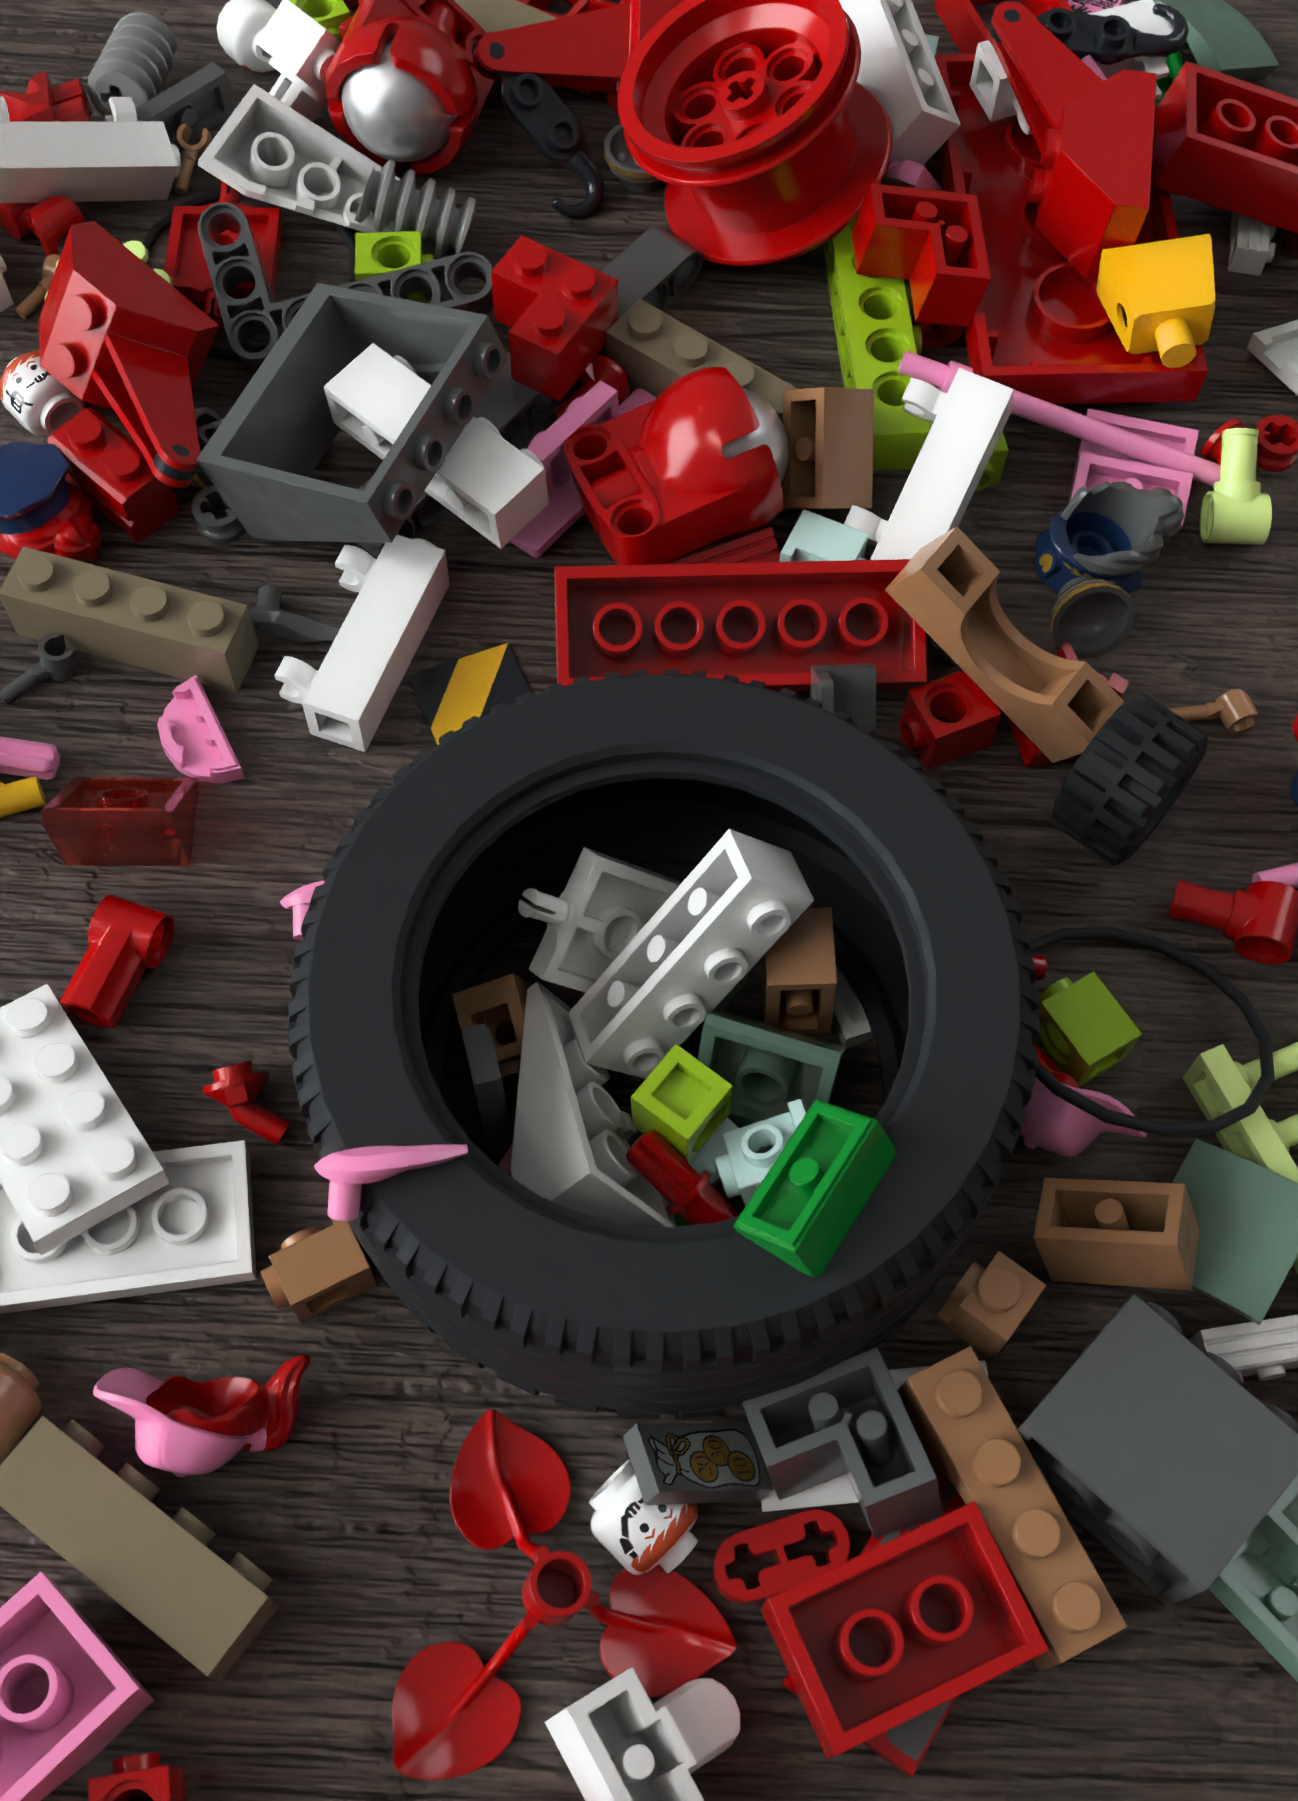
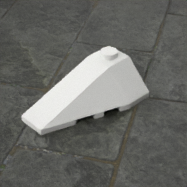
(290, 162)
(570, 1129)

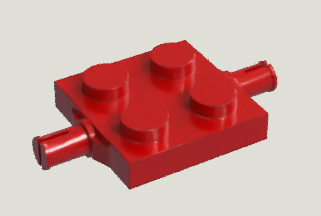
(186, 258)

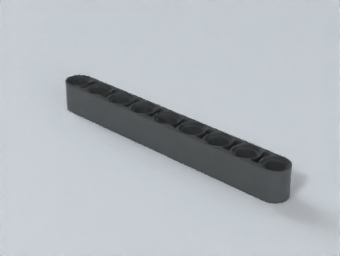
(652, 268)

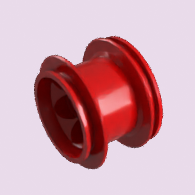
(755, 125)

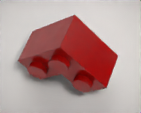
(928, 240)
(554, 314)

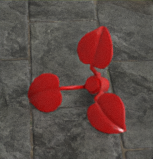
(453, 1709)

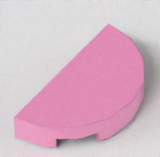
(910, 175)
(196, 738)

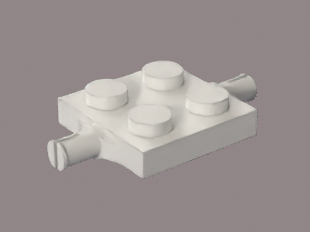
(593, 917)

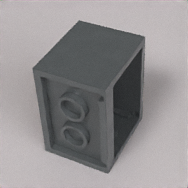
(1160, 1451)

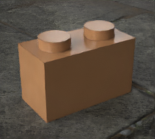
(828, 448)
(801, 975)
(1117, 1233)

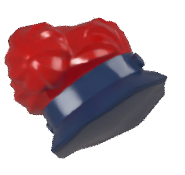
(42, 507)

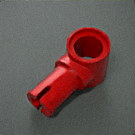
(1257, 919)

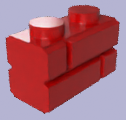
(114, 475)

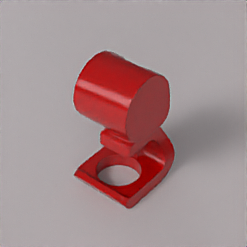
(47, 219)

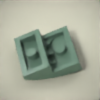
(1224, 39)
(1244, 1226)
(1263, 1581)

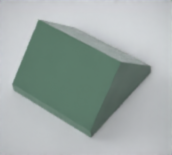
(767, 1065)

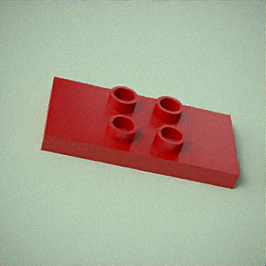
(1039, 316)

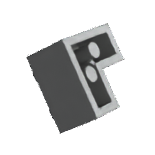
(852, 1425)

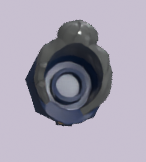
(1107, 535)

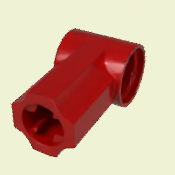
(122, 944)

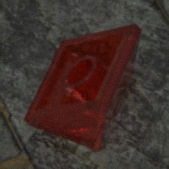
(123, 821)

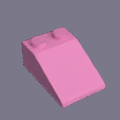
(58, 1692)

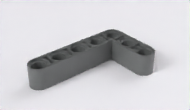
(261, 315)

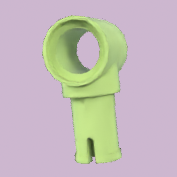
(1236, 507)

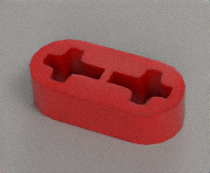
(775, 1539)

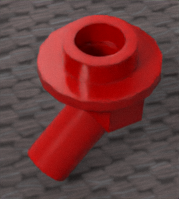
(599, 369)
(237, 1090)

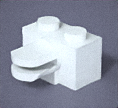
(301, 55)
(643, 1750)

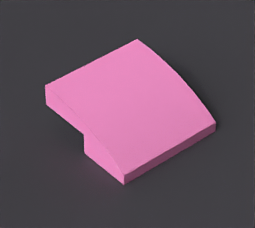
(1098, 464)

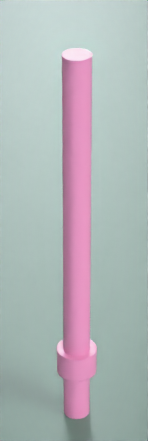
(1072, 422)

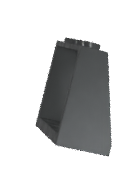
(285, 425)

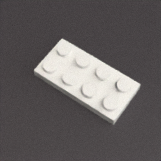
(63, 1131)
(172, 1240)

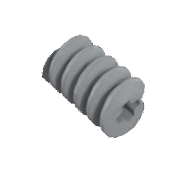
(132, 62)
(416, 209)

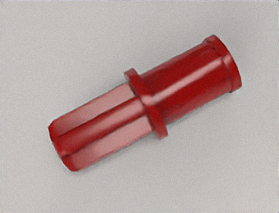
(678, 1181)

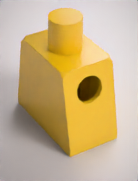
(1160, 296)

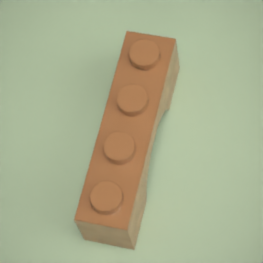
(955, 601)
(988, 1462)

